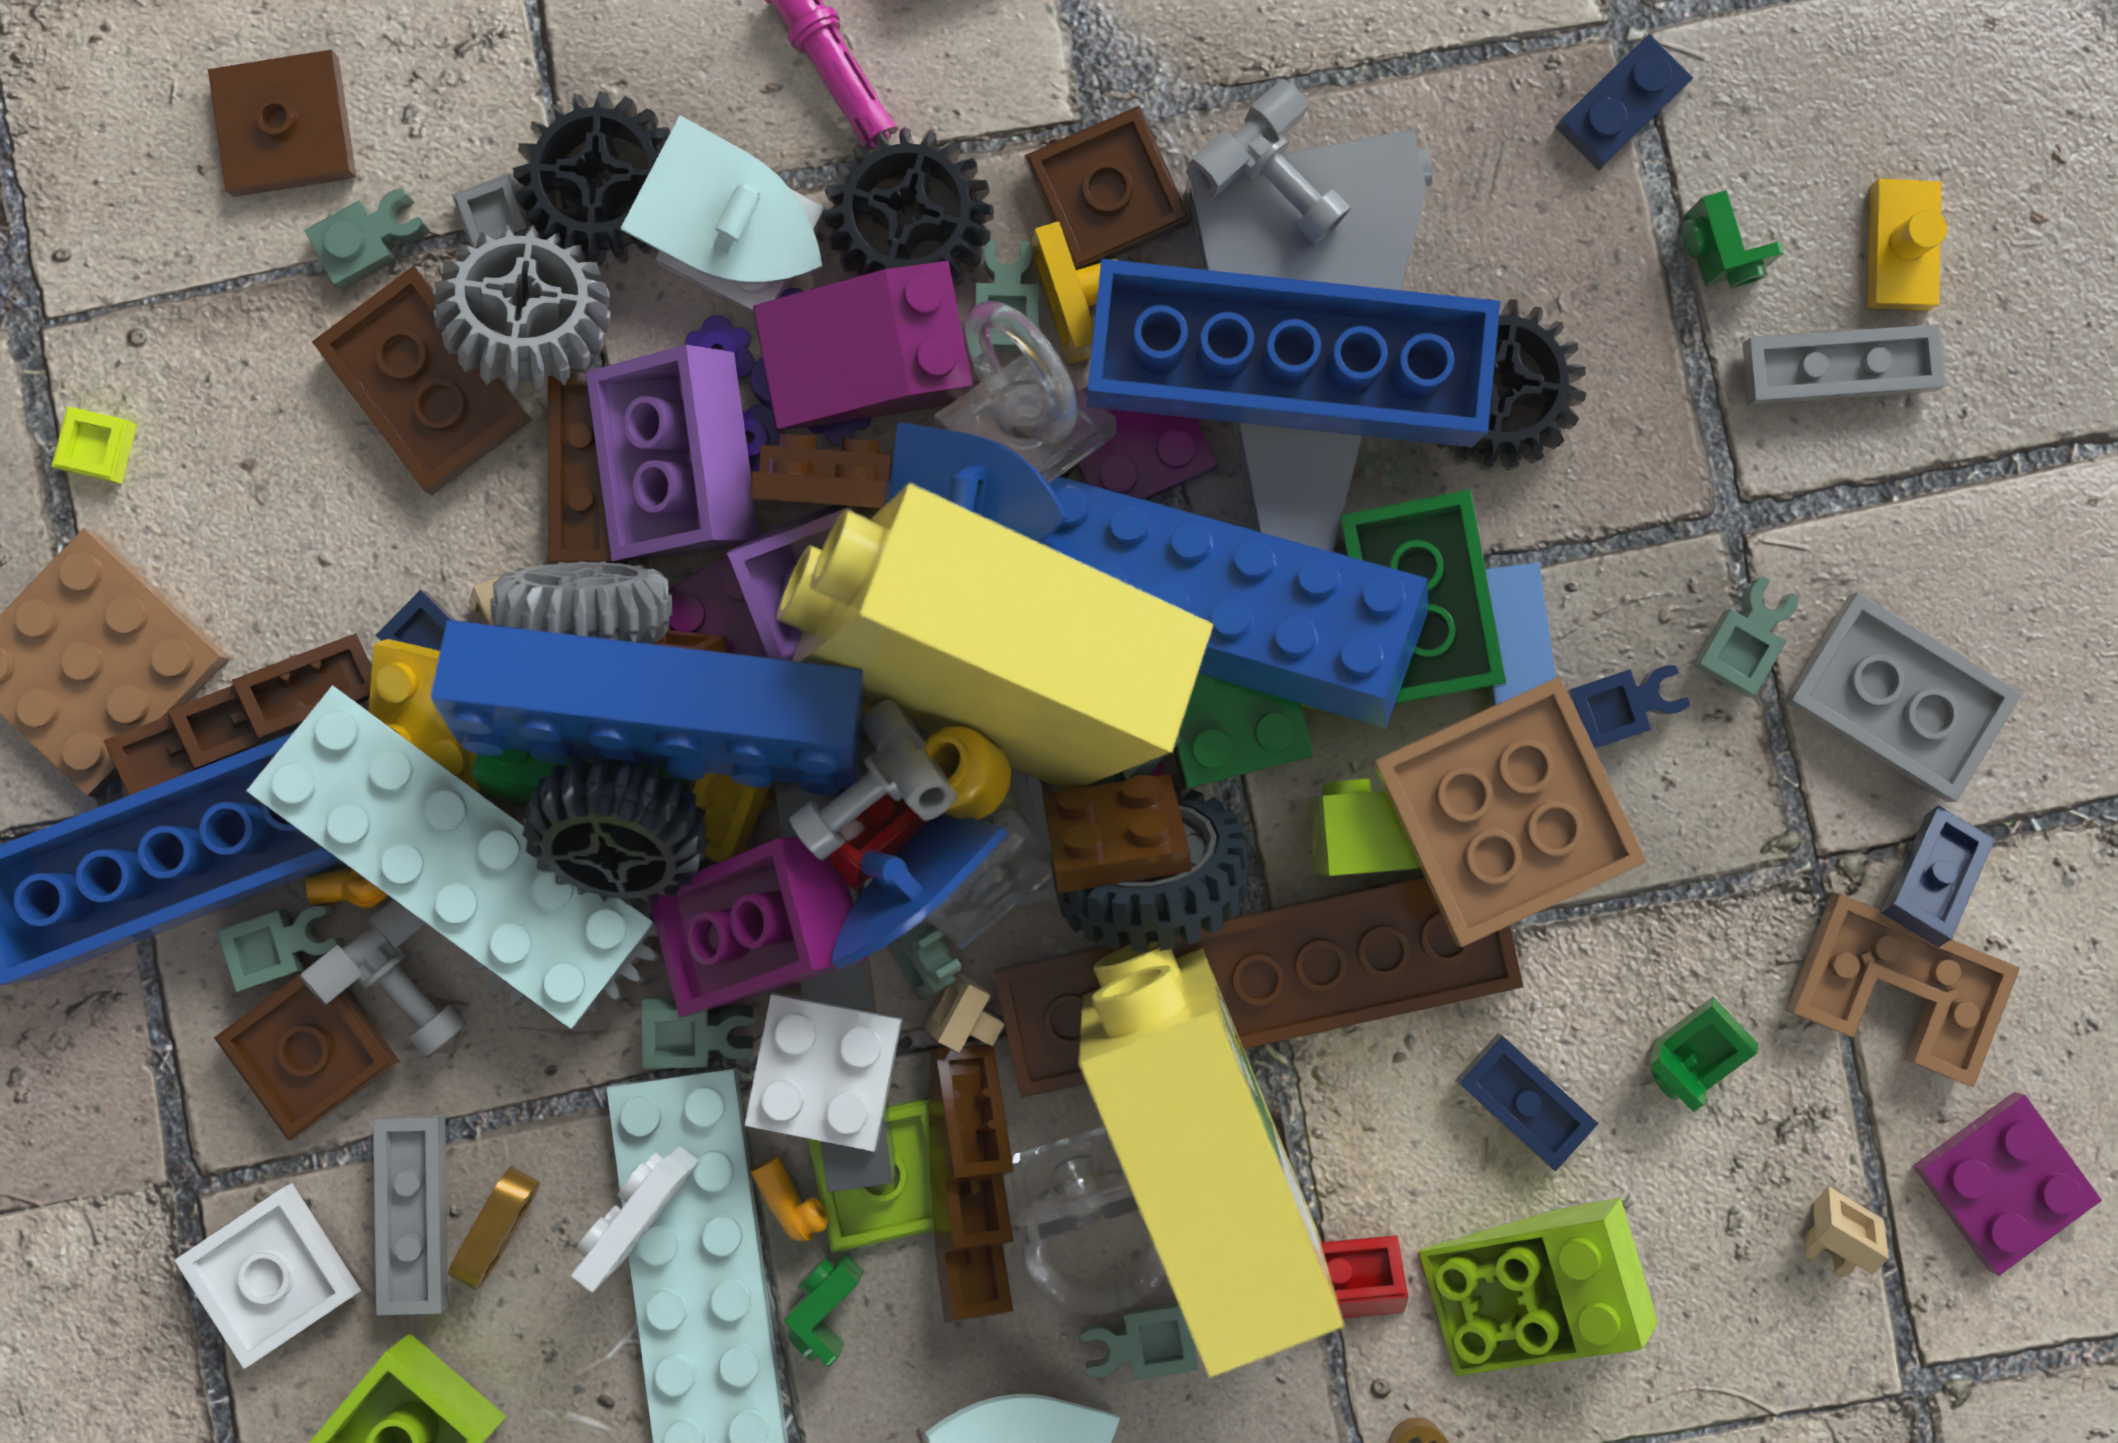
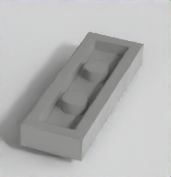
(1843, 364)
(410, 1214)

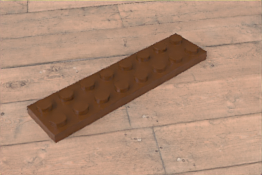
(1279, 975)

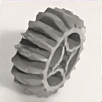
(489, 285)
(585, 600)

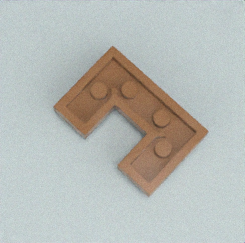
(1960, 986)

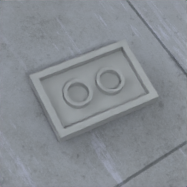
(1903, 697)

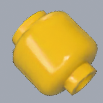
(974, 769)

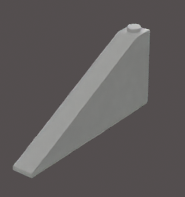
(1299, 476)

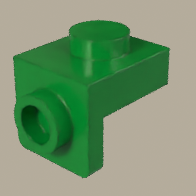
(1715, 240)
(1700, 1053)
(822, 1290)

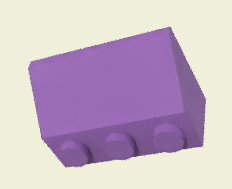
(672, 453)

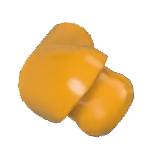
(343, 886)
(796, 1217)

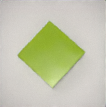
(885, 1210)

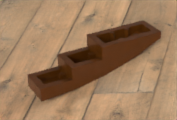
(240, 716)
(967, 1182)

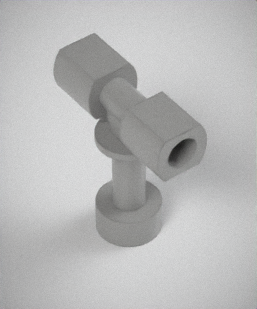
(1259, 151)
(896, 769)
(375, 958)

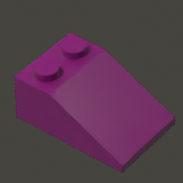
(864, 347)
(751, 925)

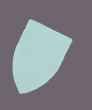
(722, 211)
(1025, 1420)

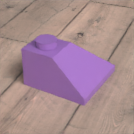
(765, 569)

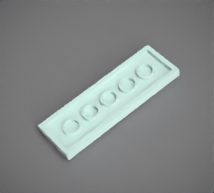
(446, 856)
(700, 1265)

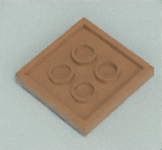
(95, 657)
(1509, 812)

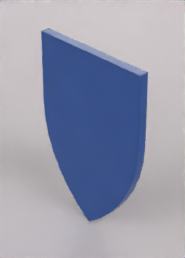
(976, 477)
(912, 882)

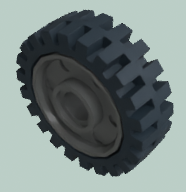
(1171, 903)

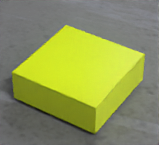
(94, 445)

